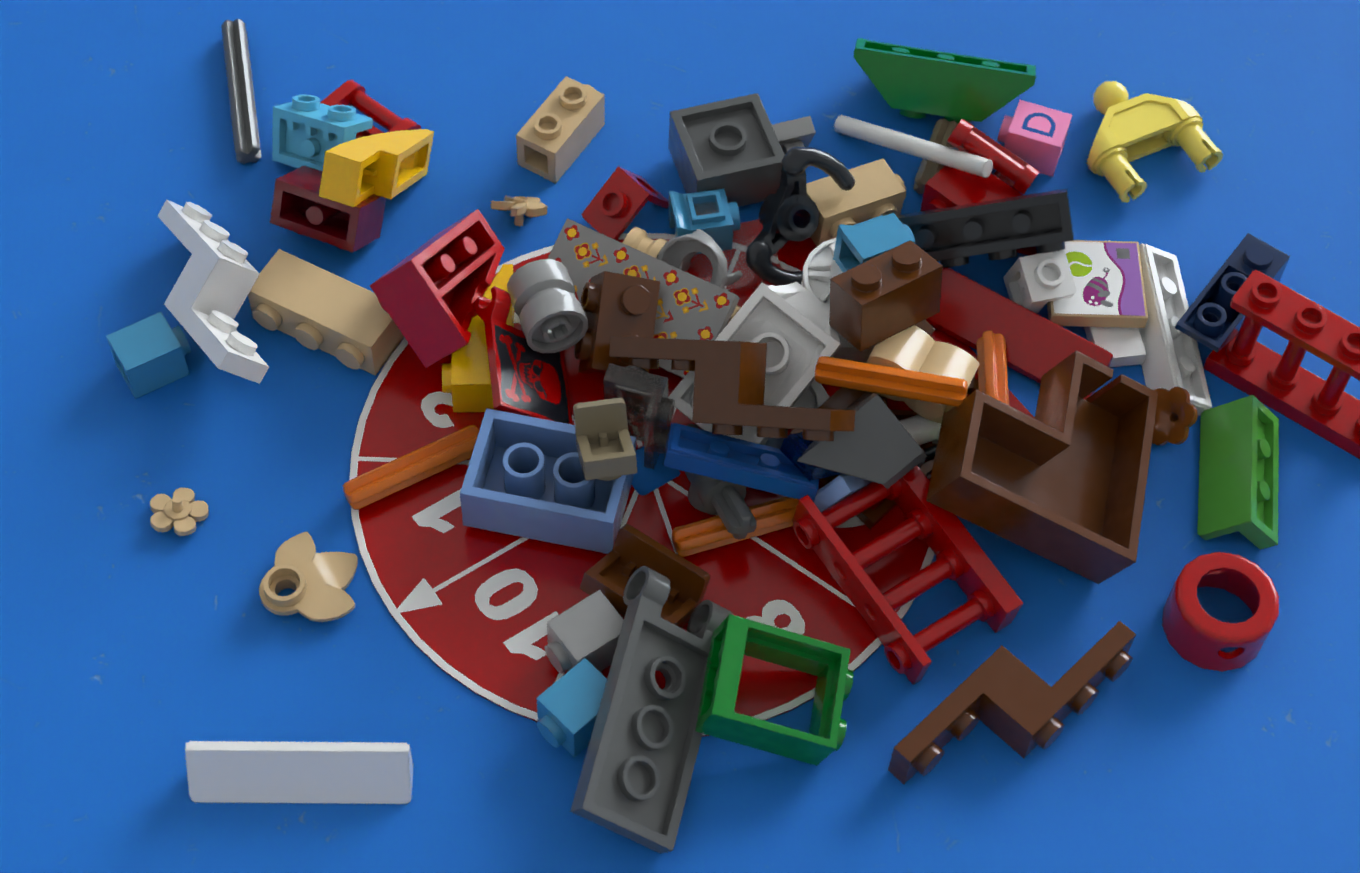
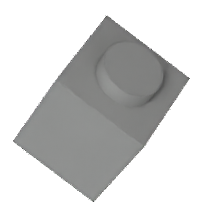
(582, 632)

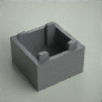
(727, 148)

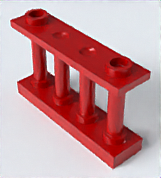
(957, 559)

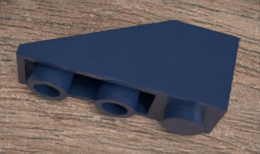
(1210, 315)

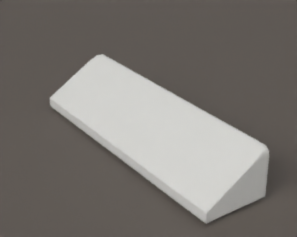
(1171, 355)
(299, 772)

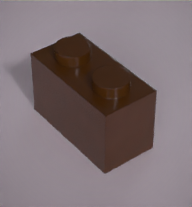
(885, 295)

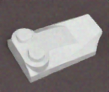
(796, 336)

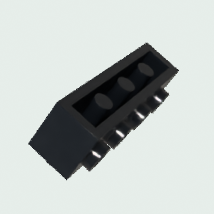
(993, 227)

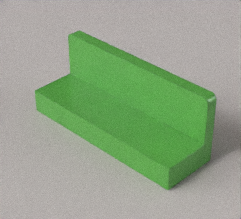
(1239, 472)

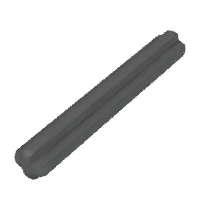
(241, 91)

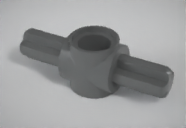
(722, 499)

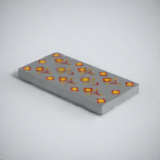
(686, 303)

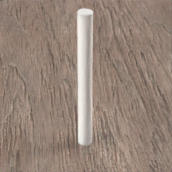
(914, 146)

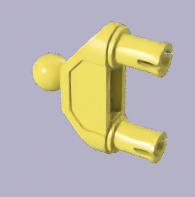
(1142, 128)

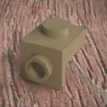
(604, 439)

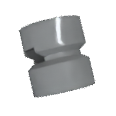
(547, 306)

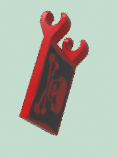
(521, 378)

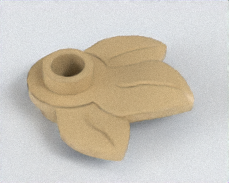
(314, 576)

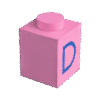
(1036, 135)

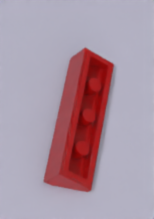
(1031, 340)

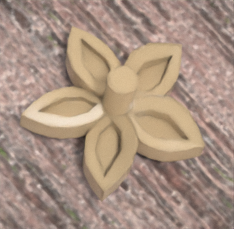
(520, 206)

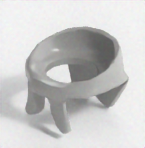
(682, 249)

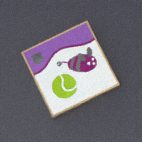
(1106, 284)

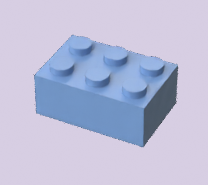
(532, 485)

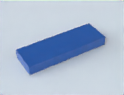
(735, 462)

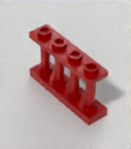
(1280, 379)

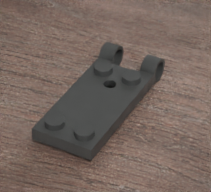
(642, 734)

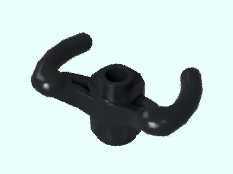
(790, 212)

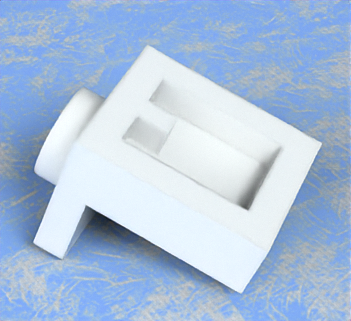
(1039, 280)

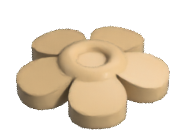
(180, 512)

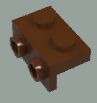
(617, 308)
(634, 550)

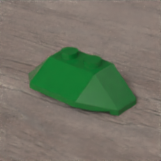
(941, 82)

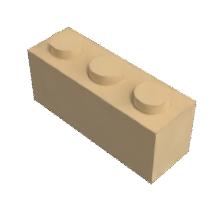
(324, 312)

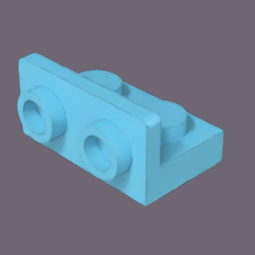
(310, 128)

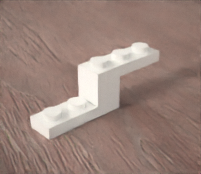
(212, 290)

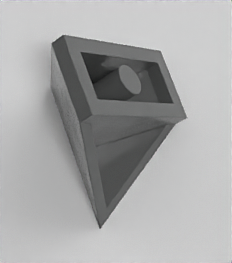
(874, 451)

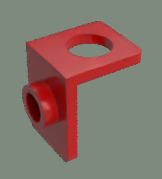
(620, 202)

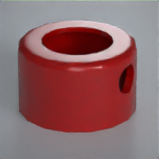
(1200, 636)

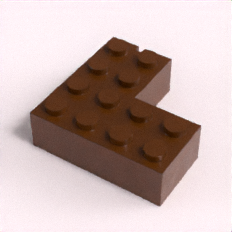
(1055, 481)

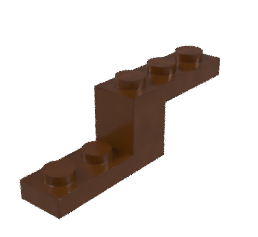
(732, 387)
(1012, 704)

